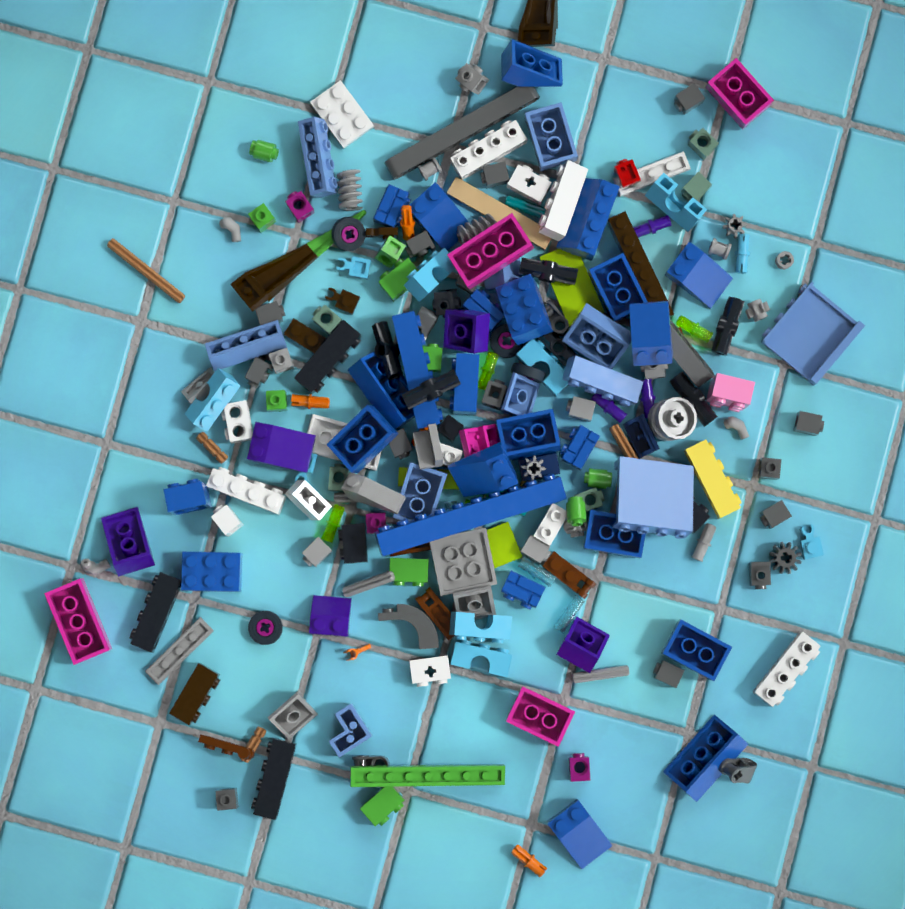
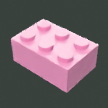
(730, 392)

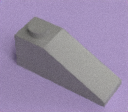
(372, 493)

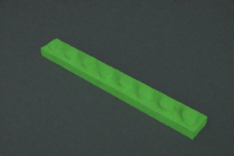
(427, 775)

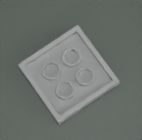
(463, 561)

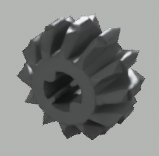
(782, 564)

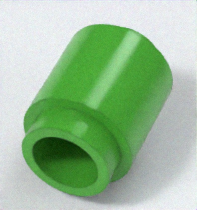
(263, 150)
(598, 478)
(576, 511)

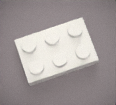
(342, 114)

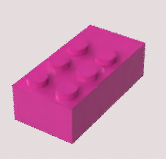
(490, 251)
(78, 621)

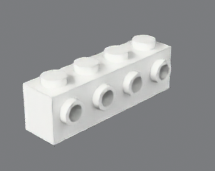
(488, 150)
(563, 200)
(248, 492)
(786, 669)

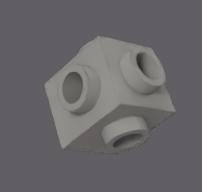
(471, 78)
(654, 373)

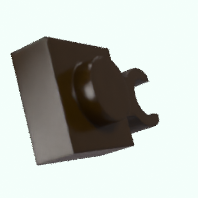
(382, 232)
(345, 301)

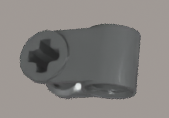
(555, 316)
(428, 321)
(367, 760)
(738, 770)

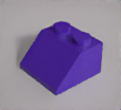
(466, 330)
(330, 615)
(583, 645)

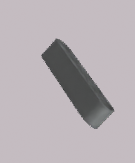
(689, 358)

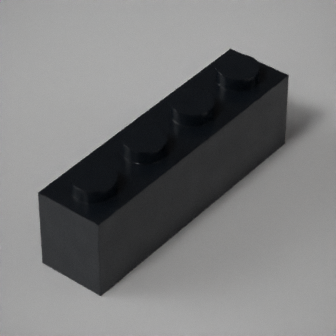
(328, 356)
(156, 612)
(274, 779)

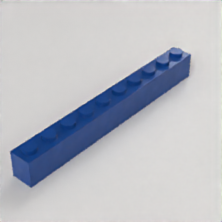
(469, 515)

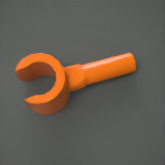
(354, 652)

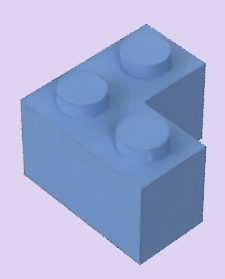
(355, 731)

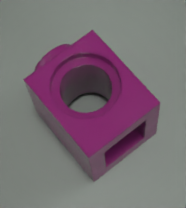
(303, 213)
(374, 521)
(585, 774)

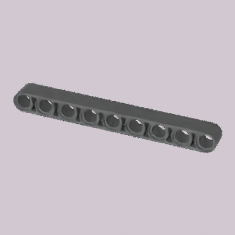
(461, 130)

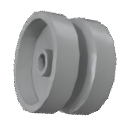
(672, 419)

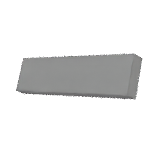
(179, 651)

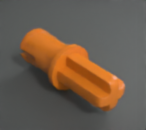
(407, 222)
(310, 401)
(529, 860)

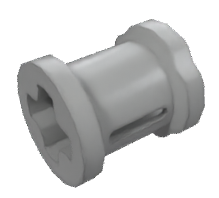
(429, 168)
(719, 248)

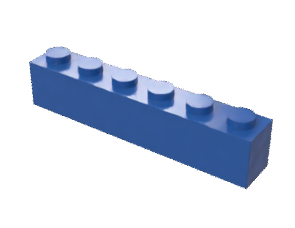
(415, 365)

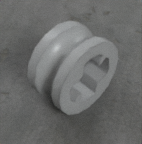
(787, 265)

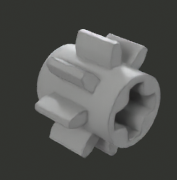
(738, 221)
(757, 310)
(529, 463)
(575, 531)

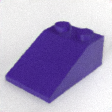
(281, 447)
(127, 541)

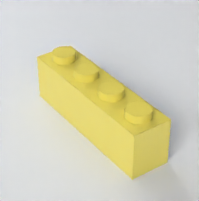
(712, 478)

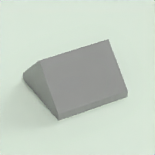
(475, 601)
(293, 715)

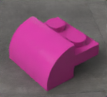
(478, 438)

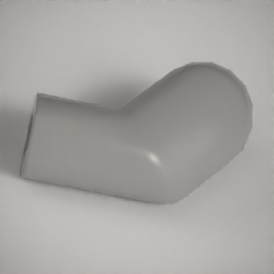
(233, 227)
(738, 425)
(94, 568)

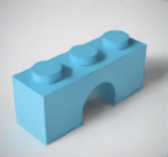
(663, 196)
(423, 282)
(533, 354)
(222, 389)
(463, 625)
(498, 660)

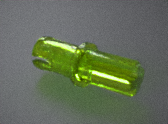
(694, 328)
(487, 369)
(333, 523)

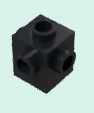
(446, 300)

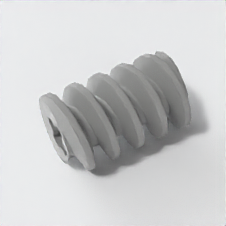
(348, 190)
(476, 227)

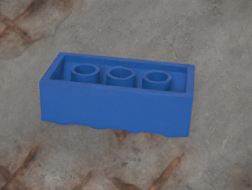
(589, 218)
(381, 392)
(700, 760)

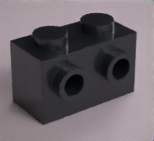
(354, 543)

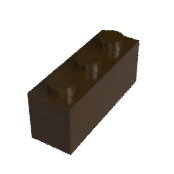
(195, 694)

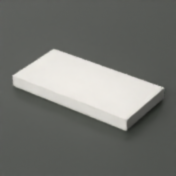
(326, 430)

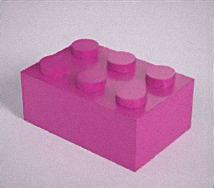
(739, 93)
(540, 716)

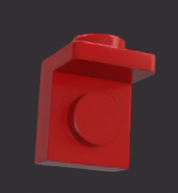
(627, 173)

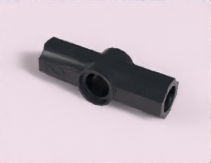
(548, 271)
(727, 326)
(550, 340)
(387, 350)
(431, 389)
(687, 391)

